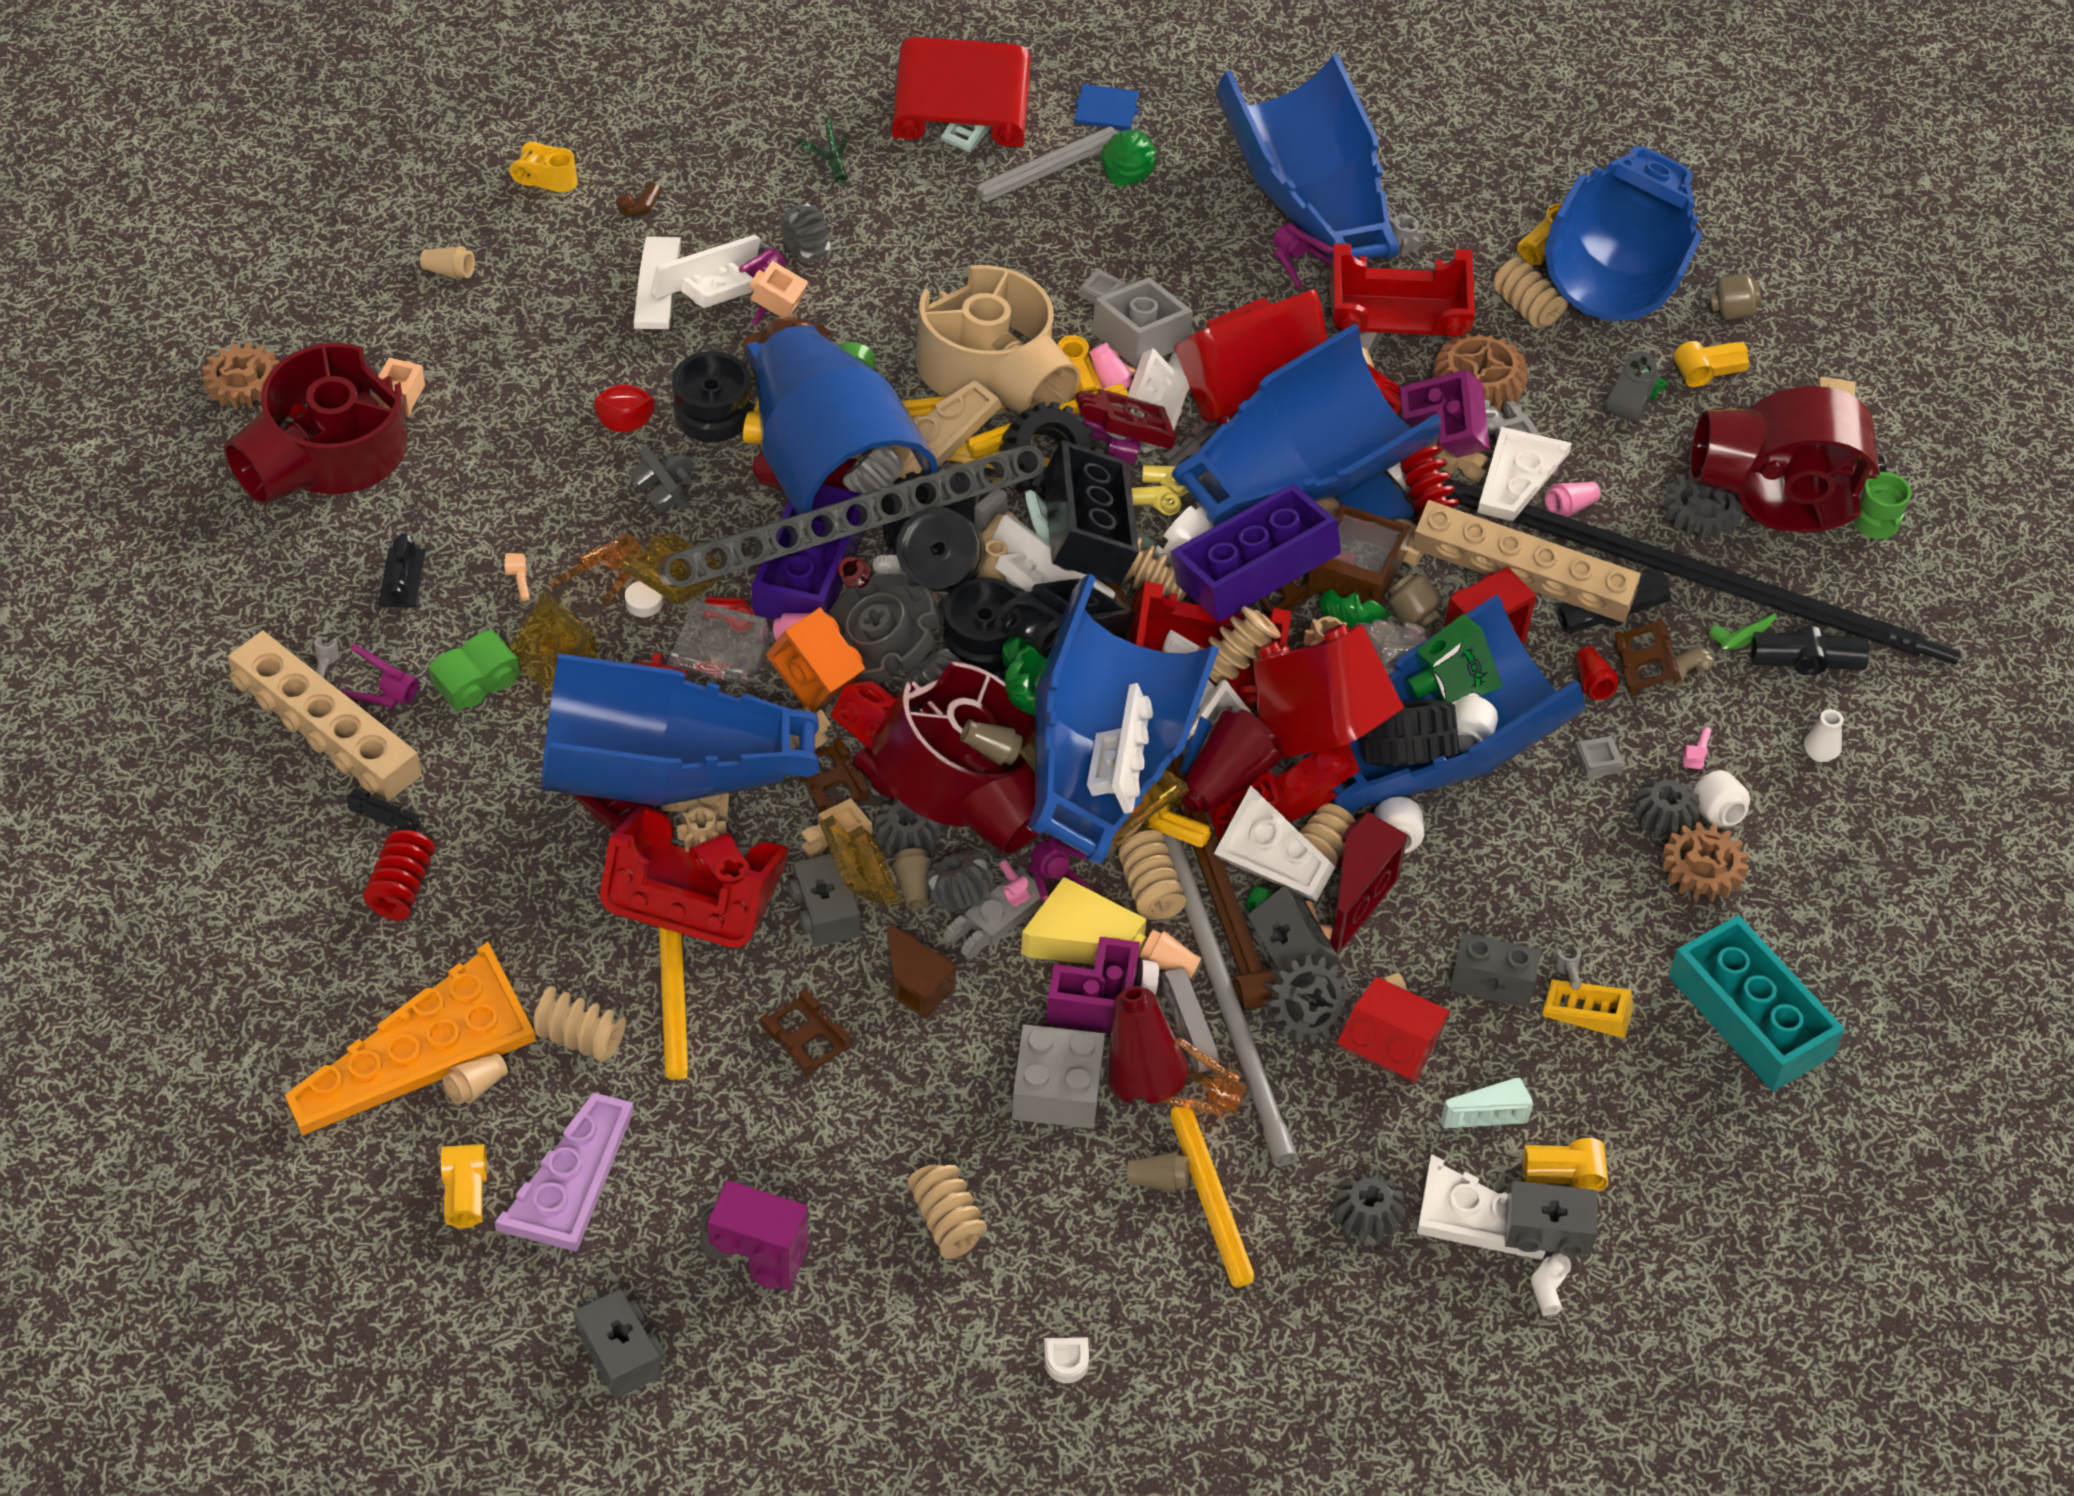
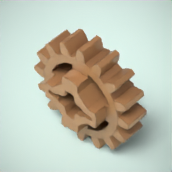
(238, 374)
(1705, 862)

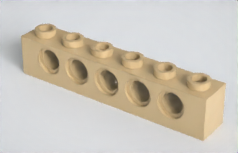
(1537, 562)
(324, 716)

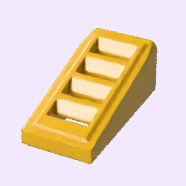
(1601, 1021)

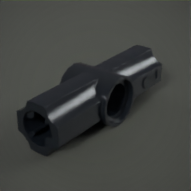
(1651, 591)
(1809, 651)

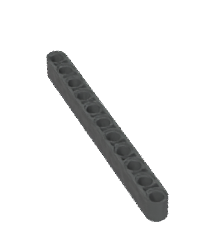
(835, 515)

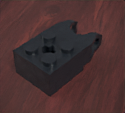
(1040, 612)

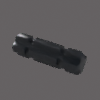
(382, 810)

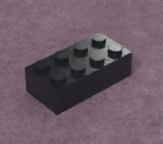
(1090, 513)

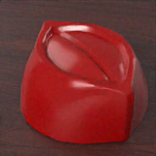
(624, 408)

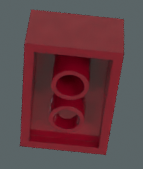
(1367, 874)

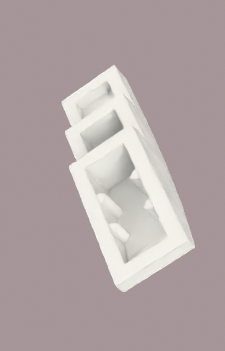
(652, 311)

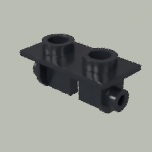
(402, 574)

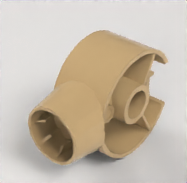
(977, 343)

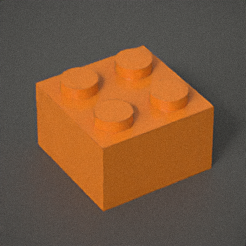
(815, 660)

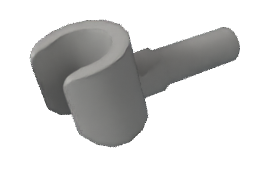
(325, 654)
(1569, 967)

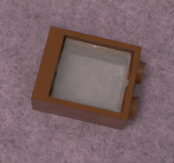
(1367, 556)

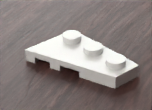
(1518, 471)
(1273, 848)
(1464, 1210)

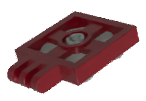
(1128, 418)

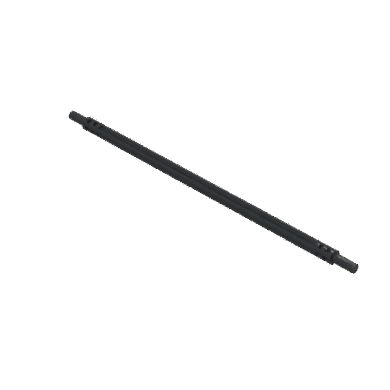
(1717, 578)

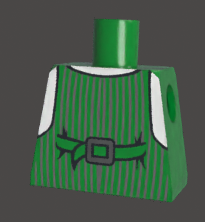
(1455, 664)

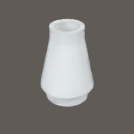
(1825, 737)

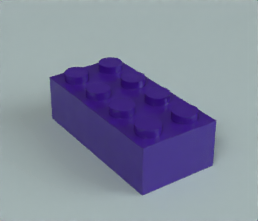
(1256, 552)
(810, 576)

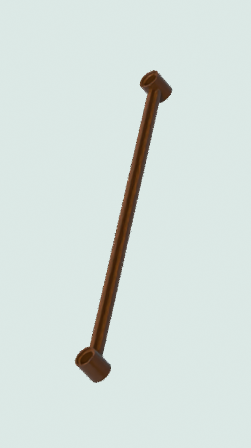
(1251, 977)

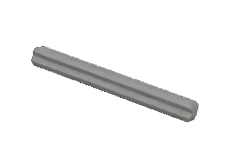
(1044, 165)

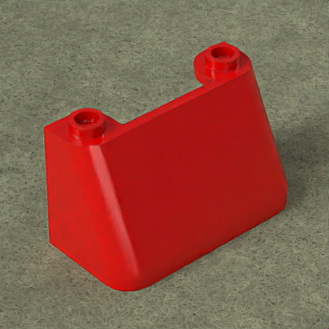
(962, 86)
(1402, 298)
(1237, 354)
(1160, 614)
(1323, 691)
(659, 885)

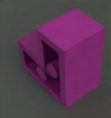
(1459, 404)
(1086, 996)
(762, 1228)

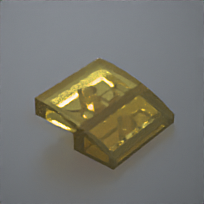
(644, 567)
(860, 862)

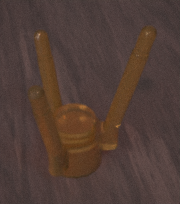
(612, 554)
(1223, 1091)

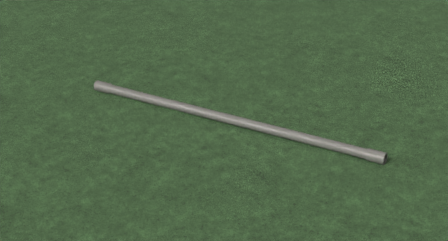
(1274, 1129)

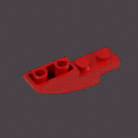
(1295, 790)

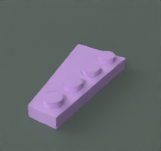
(571, 1177)

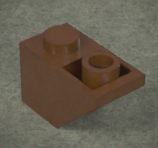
(917, 973)

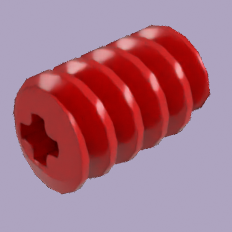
(1426, 480)
(398, 874)

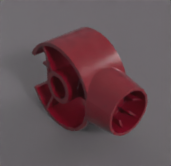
(333, 447)
(1790, 457)
(946, 778)

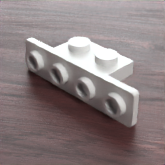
(710, 274)
(1160, 384)
(1029, 558)
(1119, 753)

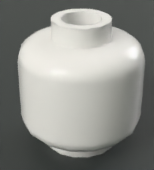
(1475, 720)
(1722, 798)
(1405, 816)

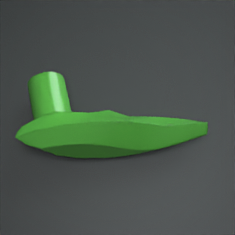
(1742, 636)

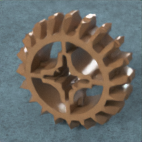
(1500, 366)

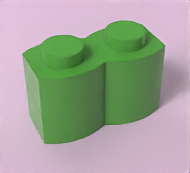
(474, 670)

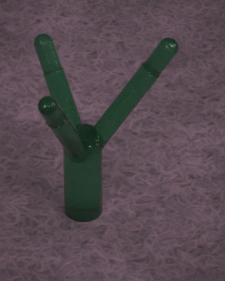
(834, 155)

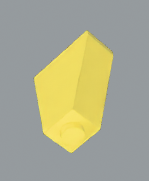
(1073, 921)

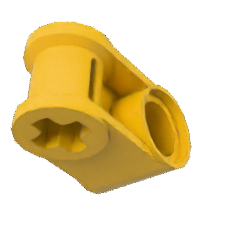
(548, 167)

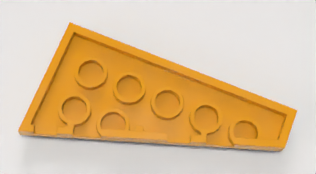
(441, 1027)

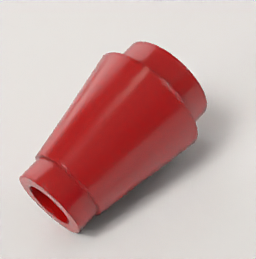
(1596, 674)

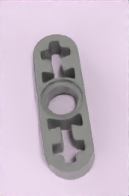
(1188, 1015)

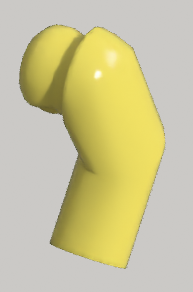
(1163, 475)
(1158, 497)

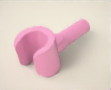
(1694, 755)
(1015, 890)

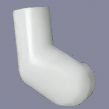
(1546, 1281)

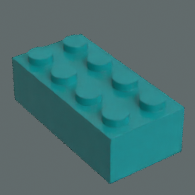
(1756, 1003)

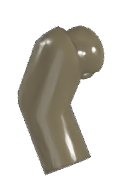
(1696, 657)

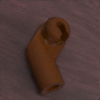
(641, 204)

